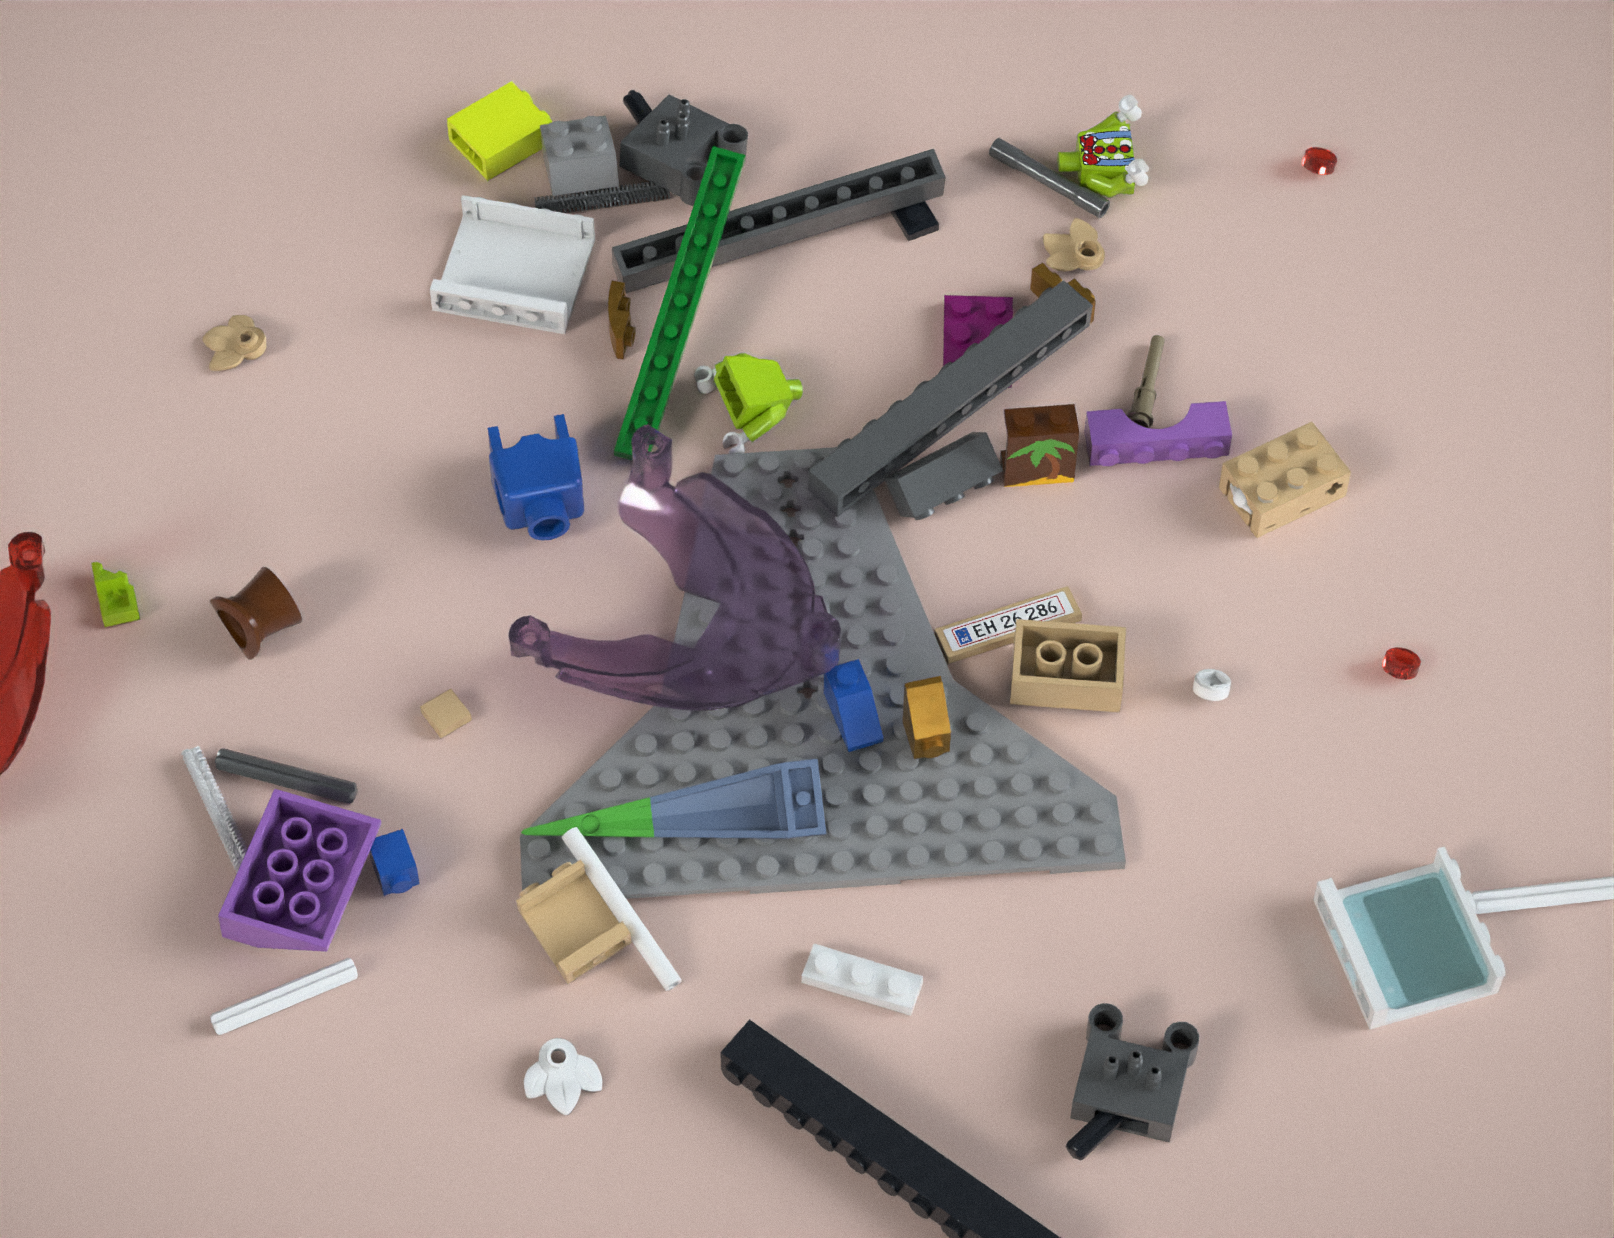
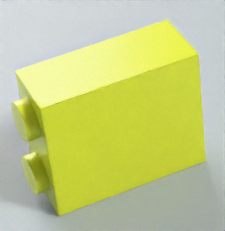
(498, 130)

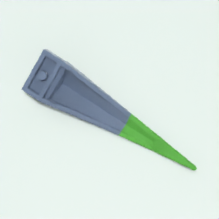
(755, 804)

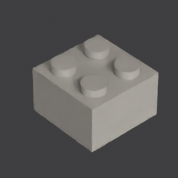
(579, 155)

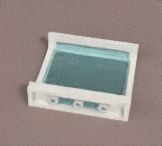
(1410, 941)

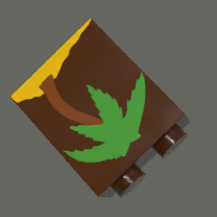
(1040, 445)

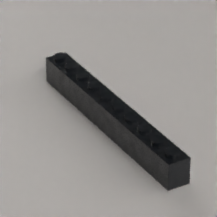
(871, 1140)

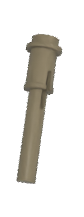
(1145, 394)

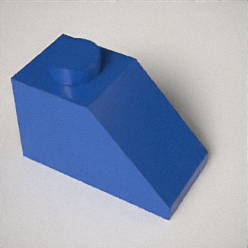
(853, 705)

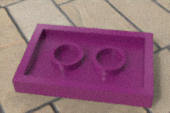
(971, 321)

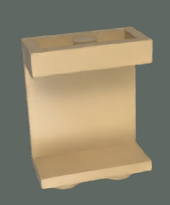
(572, 921)

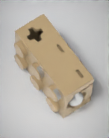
(1284, 479)

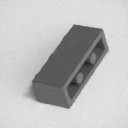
(944, 475)

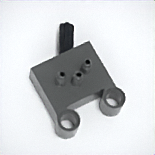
(675, 143)
(1128, 1083)

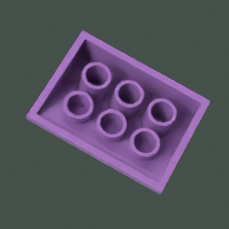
(297, 874)

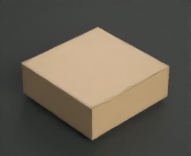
(445, 713)

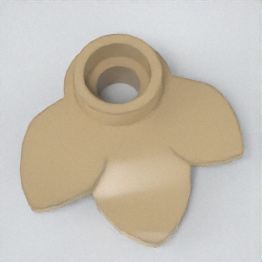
(1072, 249)
(234, 343)

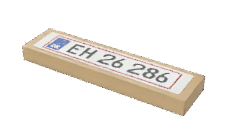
(998, 626)

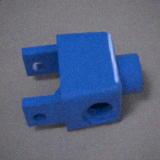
(538, 481)

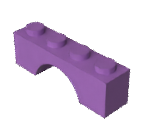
(1118, 440)

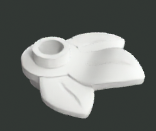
(562, 1080)

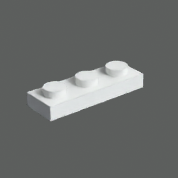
(862, 979)

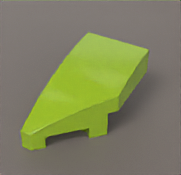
(115, 596)

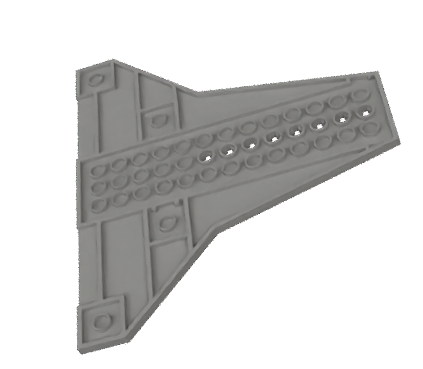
(976, 810)

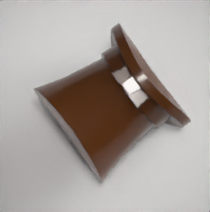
(257, 611)

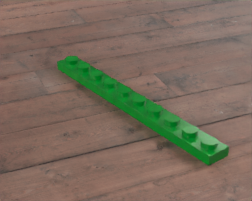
(682, 297)

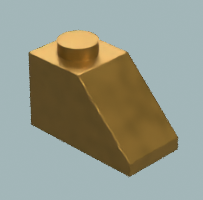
(926, 718)

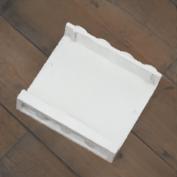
(515, 265)

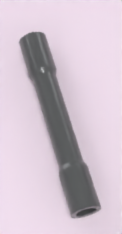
(1079, 195)

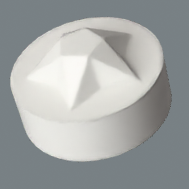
(1211, 684)

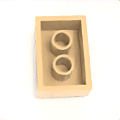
(1068, 665)

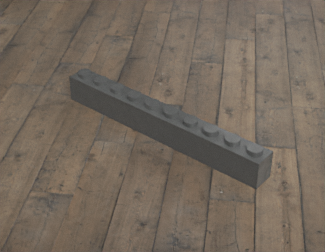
(790, 217)
(949, 397)

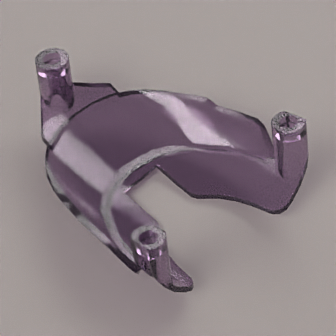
(720, 549)

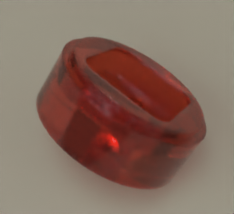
(1319, 161)
(1401, 663)

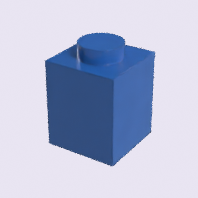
(394, 863)

